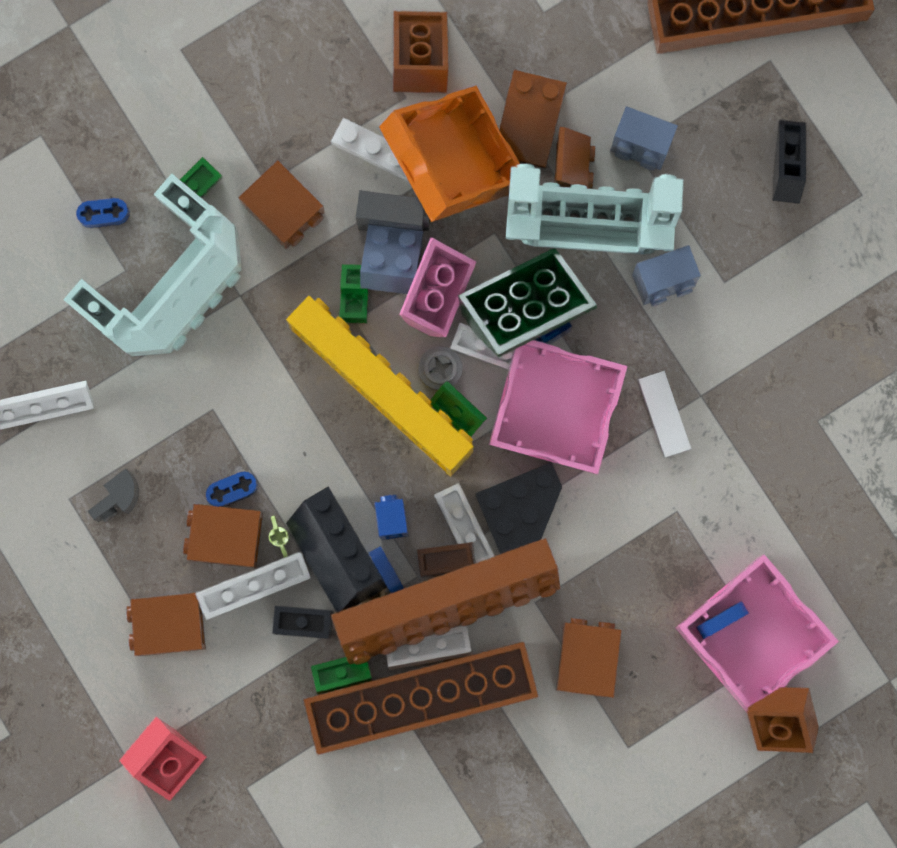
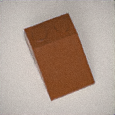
(420, 52)
(532, 116)

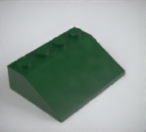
(525, 303)

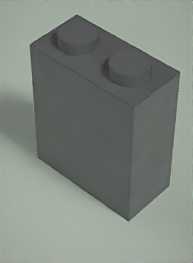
(390, 211)

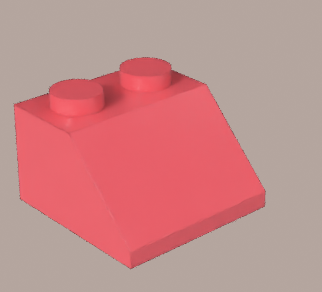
(162, 759)

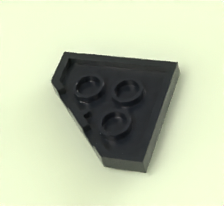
(520, 507)

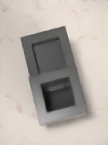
(122, 493)

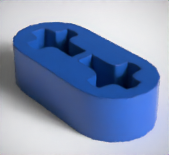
(102, 219)
(229, 483)
(386, 570)
(722, 620)

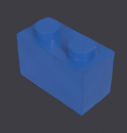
(391, 518)

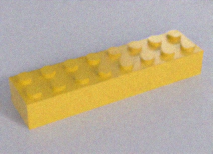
(380, 386)

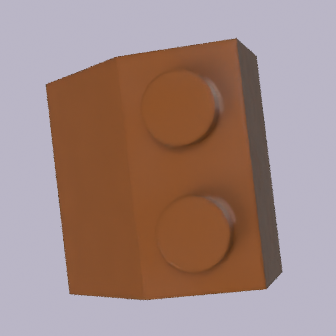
(573, 159)
(784, 721)

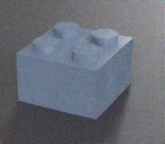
(643, 138)
(390, 259)
(666, 275)

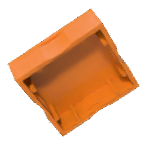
(451, 152)

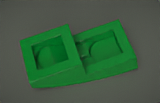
(353, 298)

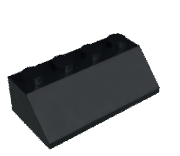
(334, 551)

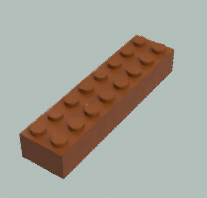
(704, 23)
(447, 602)
(420, 698)

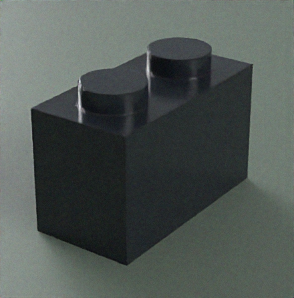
(302, 622)

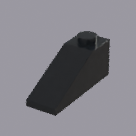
(790, 162)

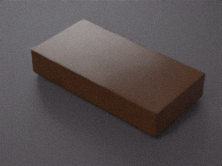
(445, 559)

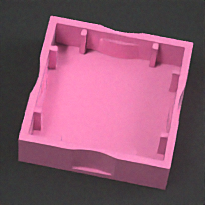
(557, 406)
(765, 645)

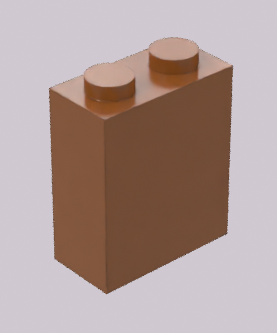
(282, 205)
(223, 536)
(166, 625)
(588, 658)

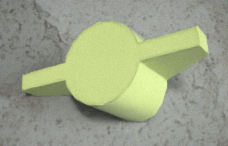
(279, 536)

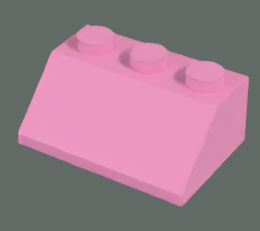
(436, 288)

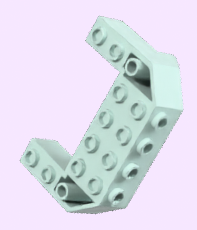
(653, 214)
(185, 289)

